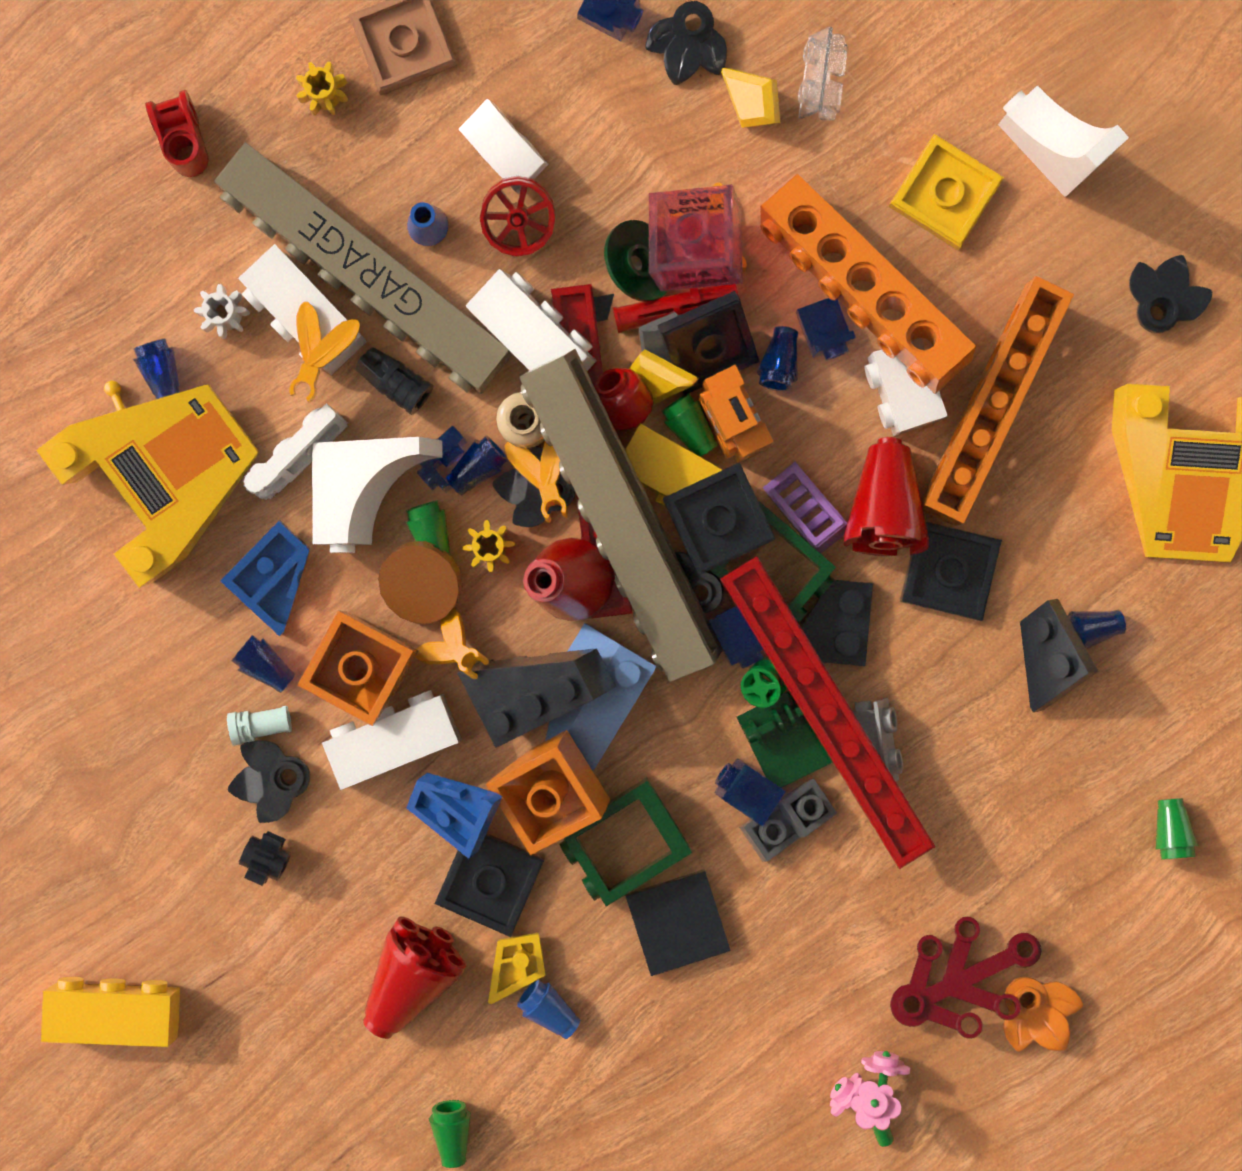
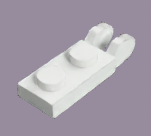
(294, 453)

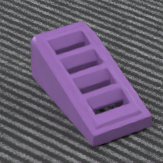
(784, 480)

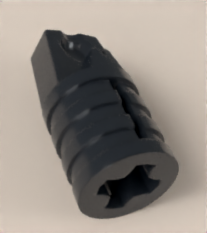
(394, 380)

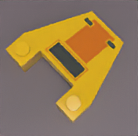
(168, 461)
(1178, 480)

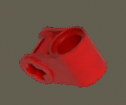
(177, 127)

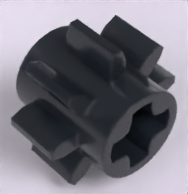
(264, 858)

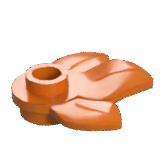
(1044, 1017)

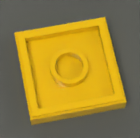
(946, 192)

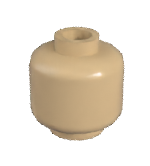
(509, 419)

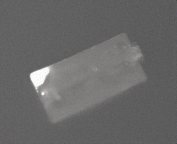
(823, 56)

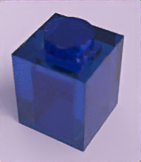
(736, 638)

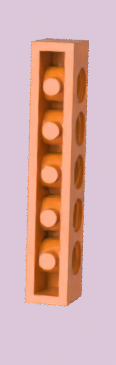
(801, 205)
(995, 401)

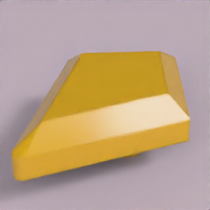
(752, 97)
(661, 376)
(516, 965)

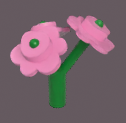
(875, 1103)

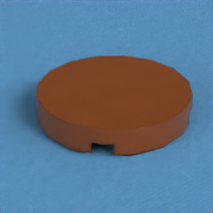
(420, 582)

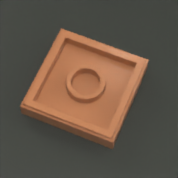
(402, 42)

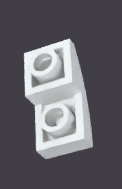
(502, 144)

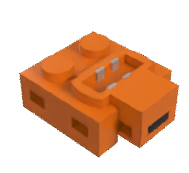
(733, 416)

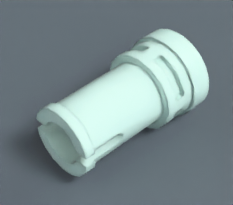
(247, 726)

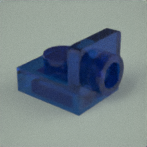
(611, 16)
(825, 329)
(451, 452)
(748, 791)

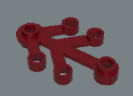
(959, 982)

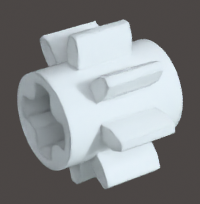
(212, 317)

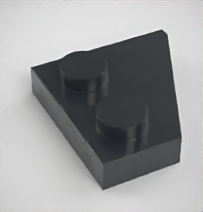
(840, 623)
(1052, 655)

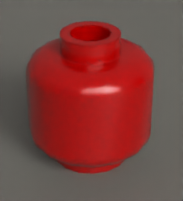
(624, 397)

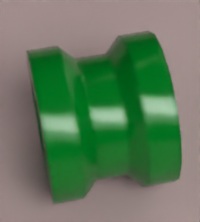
(760, 691)

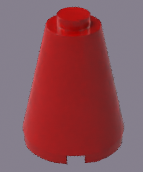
(887, 503)

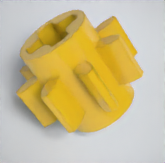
(317, 78)
(477, 548)

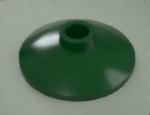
(628, 260)

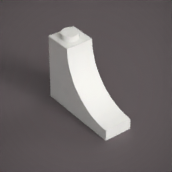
(1057, 141)
(352, 482)

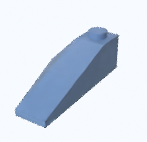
(599, 720)

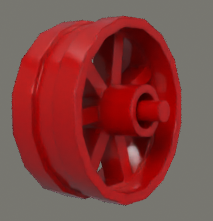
(517, 216)

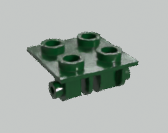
(783, 741)

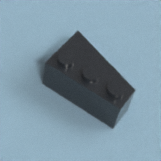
(532, 691)

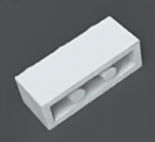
(281, 289)
(523, 324)
(392, 740)

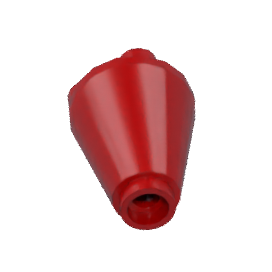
(570, 579)
(410, 975)

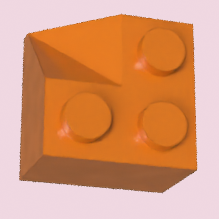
(357, 667)
(549, 793)

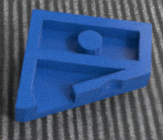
(270, 576)
(454, 810)

